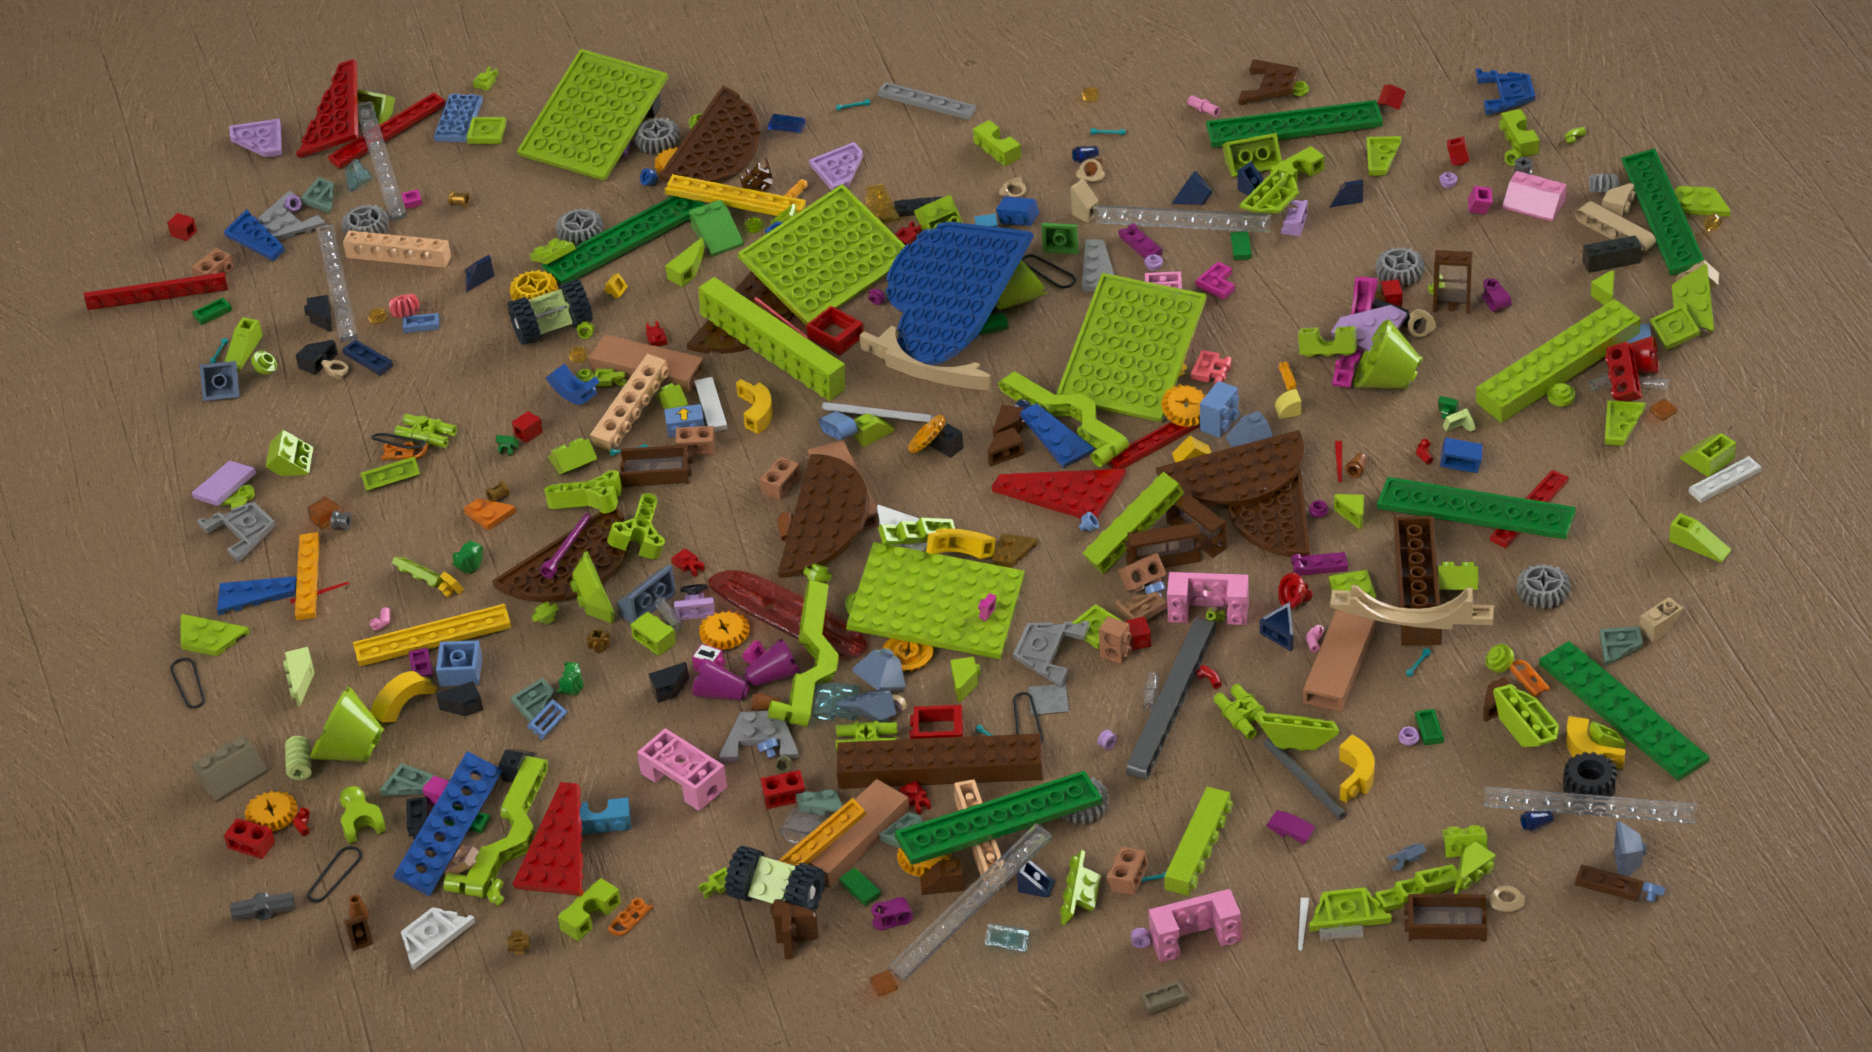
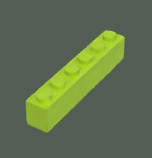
(1136, 518)
(1198, 841)

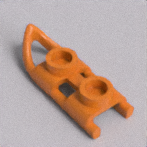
(390, 451)
(1525, 675)
(625, 918)

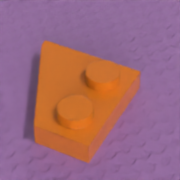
(488, 512)

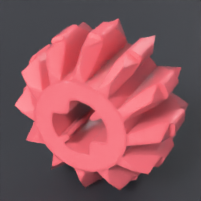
(404, 305)

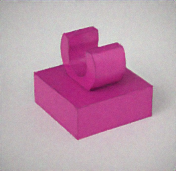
(753, 652)

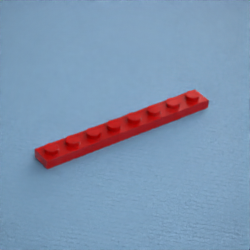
(388, 129)
(156, 291)

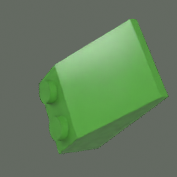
(715, 227)

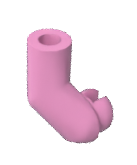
(384, 620)
(1313, 637)

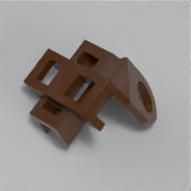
(764, 177)

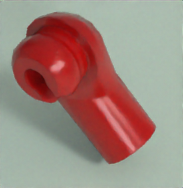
(1422, 451)
(1211, 674)
(300, 821)

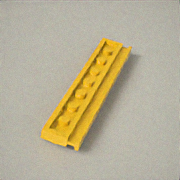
(731, 195)
(431, 634)

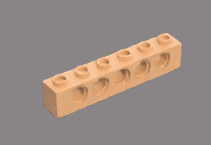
(397, 249)
(630, 402)
(985, 853)

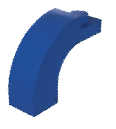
(570, 387)

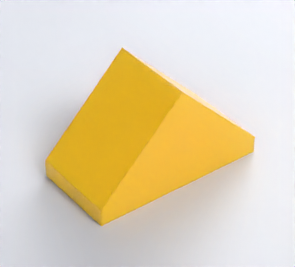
(1189, 449)

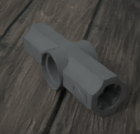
(262, 906)

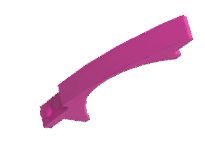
(1362, 301)

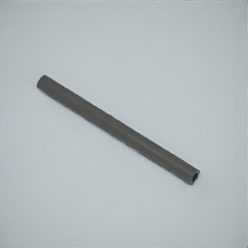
(1305, 779)

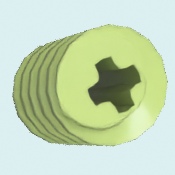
(298, 758)

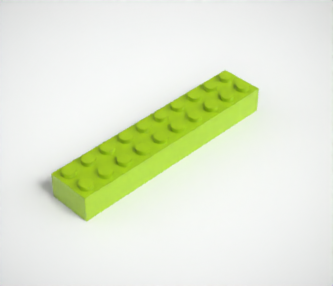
(772, 339)
(1557, 360)

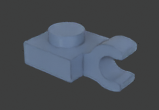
(1409, 853)

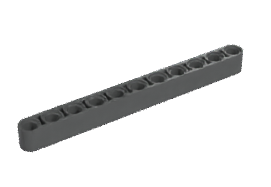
(1171, 699)

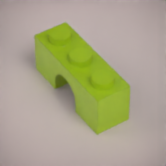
(1515, 130)
(988, 138)
(1307, 161)
(1311, 342)
(599, 897)

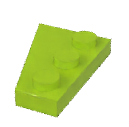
(1381, 153)
(1621, 420)

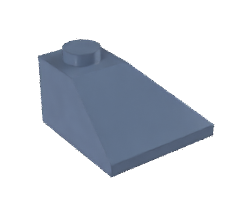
(219, 381)
(1249, 429)
(881, 670)
(871, 705)
(1628, 849)

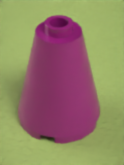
(772, 665)
(718, 683)

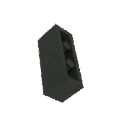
(1611, 254)

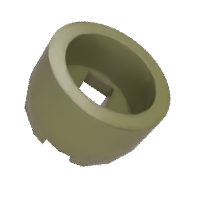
(779, 764)

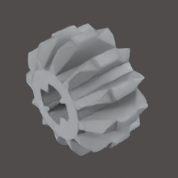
(1602, 182)

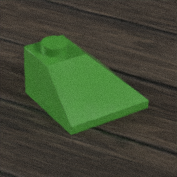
(1060, 238)

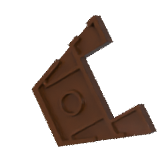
(1277, 81)

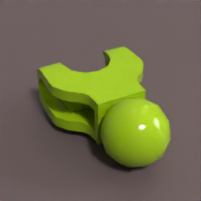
(359, 813)

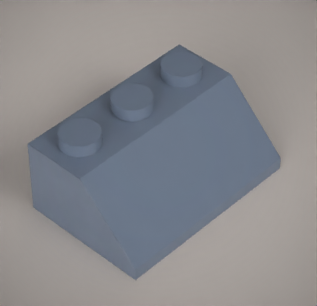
(644, 595)

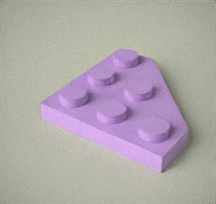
(259, 137)
(838, 165)
(1369, 321)

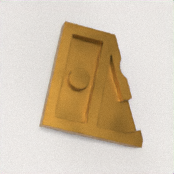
(1012, 549)

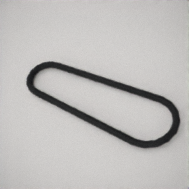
(1058, 285)
(400, 437)
(197, 678)
(1034, 710)
(327, 868)

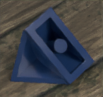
(1249, 178)
(1194, 191)
(1349, 193)
(479, 272)
(1278, 626)
(1034, 881)

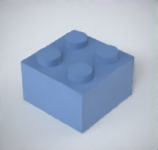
(1219, 409)
(459, 663)

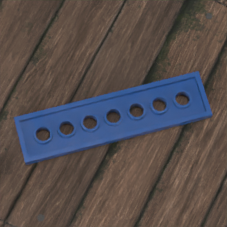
(453, 834)

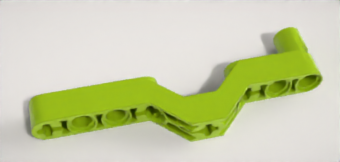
(1097, 434)
(826, 659)
(518, 840)

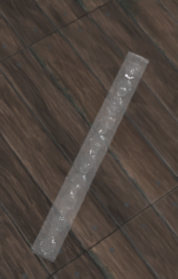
(381, 161)
(1182, 218)
(337, 283)
(1590, 805)
(969, 902)

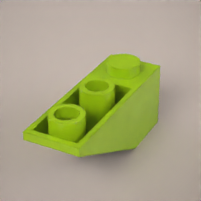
(685, 266)
(243, 342)
(1697, 538)
(1474, 864)

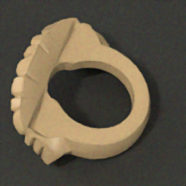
(1099, 175)
(1013, 182)
(1430, 322)
(337, 374)
(1497, 904)

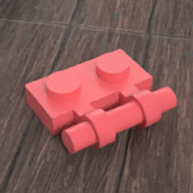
(1206, 364)

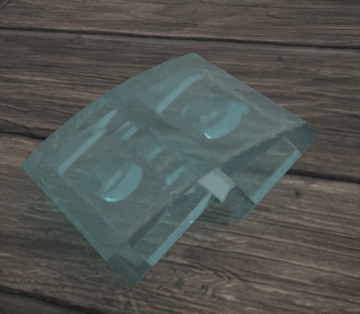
(827, 697)

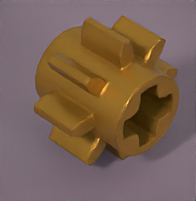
(598, 640)
(518, 942)

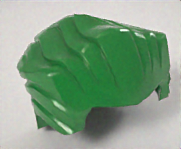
(469, 557)
(571, 680)

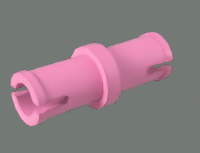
(1203, 106)

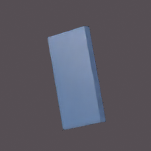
(457, 117)

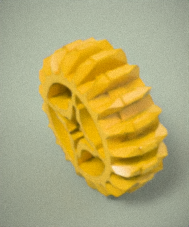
(532, 285)

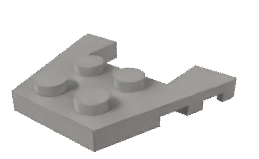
(283, 223)
(246, 522)
(1040, 644)
(756, 728)

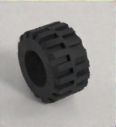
(1592, 767)

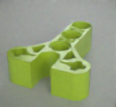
(596, 493)
(639, 530)

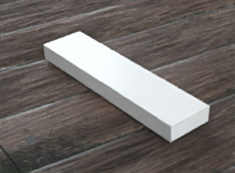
(710, 404)
(1724, 479)

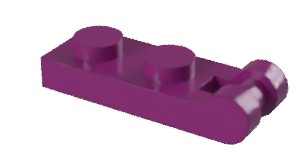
(1139, 241)
(1319, 563)

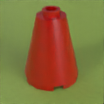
(1646, 355)

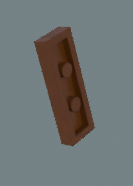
(1609, 883)

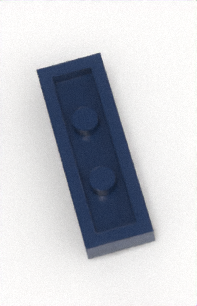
(367, 357)

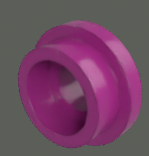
(876, 296)
(1318, 509)

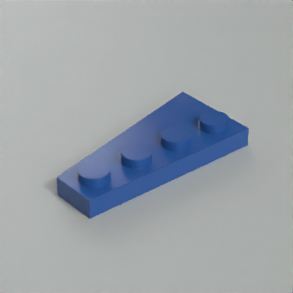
(251, 234)
(1056, 437)
(242, 593)

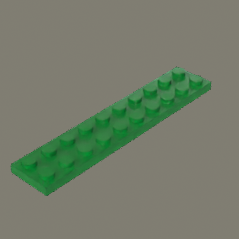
(1296, 122)
(1662, 211)
(621, 238)
(1477, 508)
(1624, 711)
(998, 817)

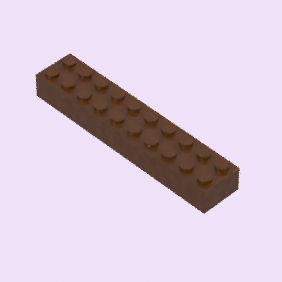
(940, 760)

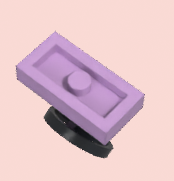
(694, 604)

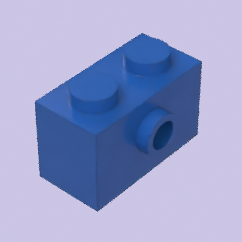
(1017, 211)
(1461, 455)

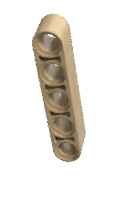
(1613, 225)

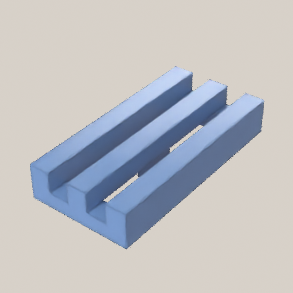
(421, 323)
(537, 730)

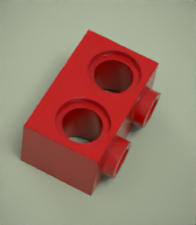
(782, 789)
(249, 838)

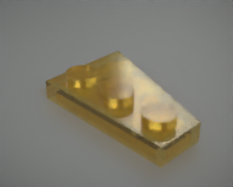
(880, 203)

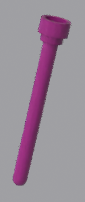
(549, 567)

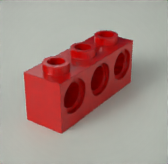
(1629, 378)

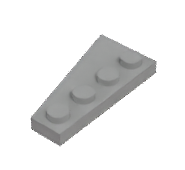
(1095, 262)

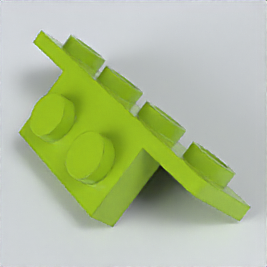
(1081, 888)

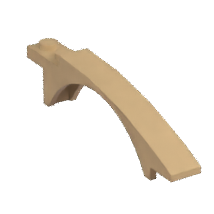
(888, 348)
(1457, 611)

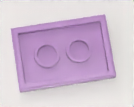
(223, 483)

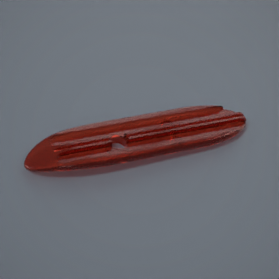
(753, 593)

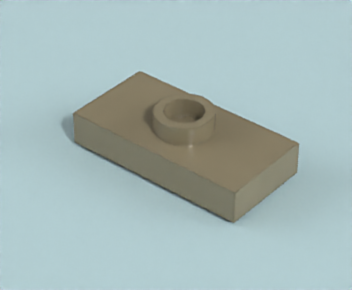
(1163, 997)

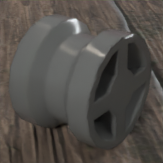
(1524, 165)
(341, 520)

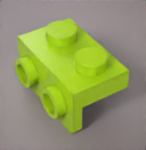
(1458, 839)

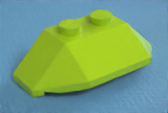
(1272, 193)
(591, 591)
(1525, 717)
(1297, 731)

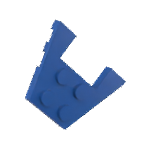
(1513, 90)

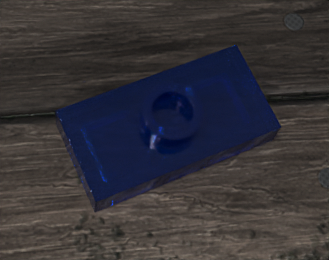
(787, 123)

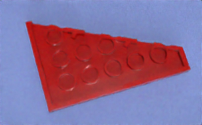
(336, 114)
(1063, 491)
(555, 853)

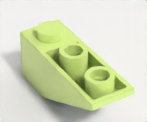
(301, 672)

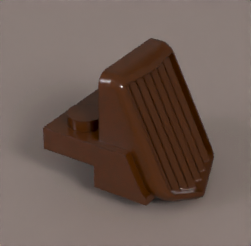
(793, 924)

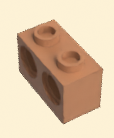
(214, 262)
(699, 439)
(780, 478)
(1140, 568)
(1114, 640)
(1127, 871)

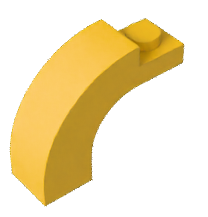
(761, 413)
(961, 541)
(397, 693)
(1579, 742)
(1359, 757)

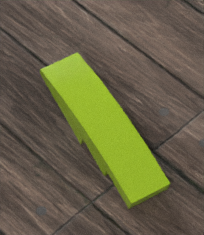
(912, 532)
(1424, 882)

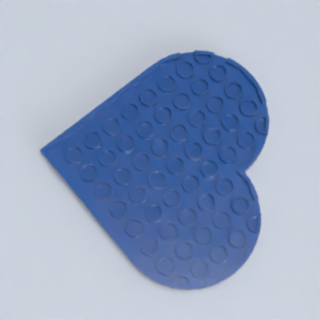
(951, 285)

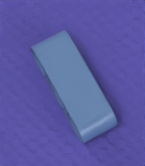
(838, 425)

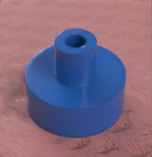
(648, 177)

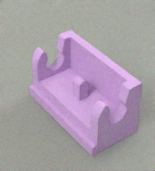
(1295, 218)

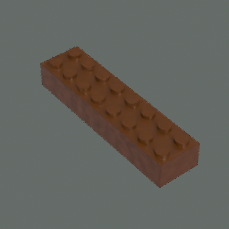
(1416, 574)

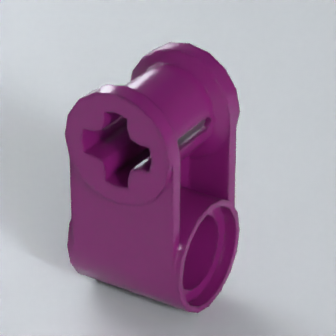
(1495, 295)
(892, 912)

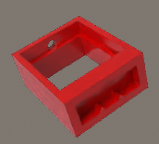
(852, 330)
(935, 714)

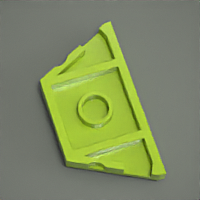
(1701, 201)
(1696, 296)
(209, 635)
(1348, 908)

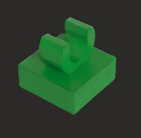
(1447, 406)
(506, 442)

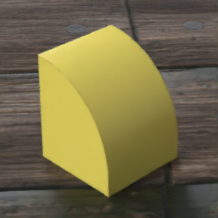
(1288, 404)

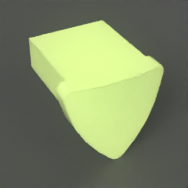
(1458, 419)

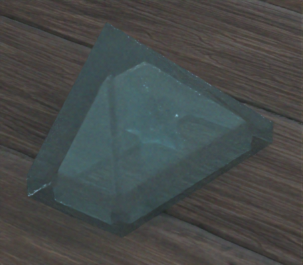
(356, 175)
(1007, 937)

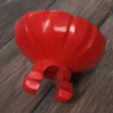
(1293, 590)

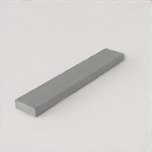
(927, 100)
(877, 412)

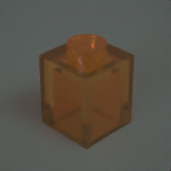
(321, 512)

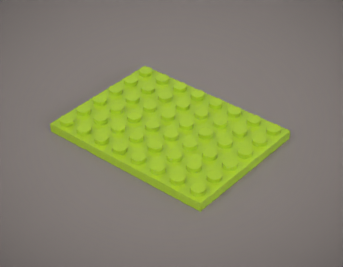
(592, 114)
(823, 254)
(1132, 345)
(935, 600)

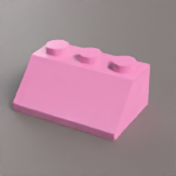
(1534, 196)

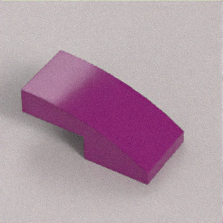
(421, 662)
(1295, 827)

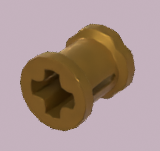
(459, 198)
(497, 491)

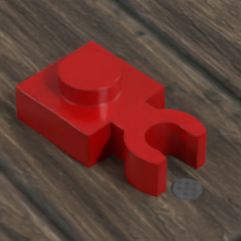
(909, 234)
(656, 335)
(686, 561)
(916, 796)

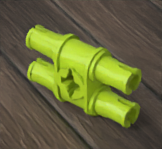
(426, 430)
(1241, 711)
(866, 731)

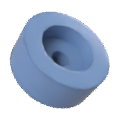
(1089, 522)
(1157, 587)
(767, 746)
(1653, 890)

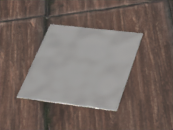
(1049, 699)

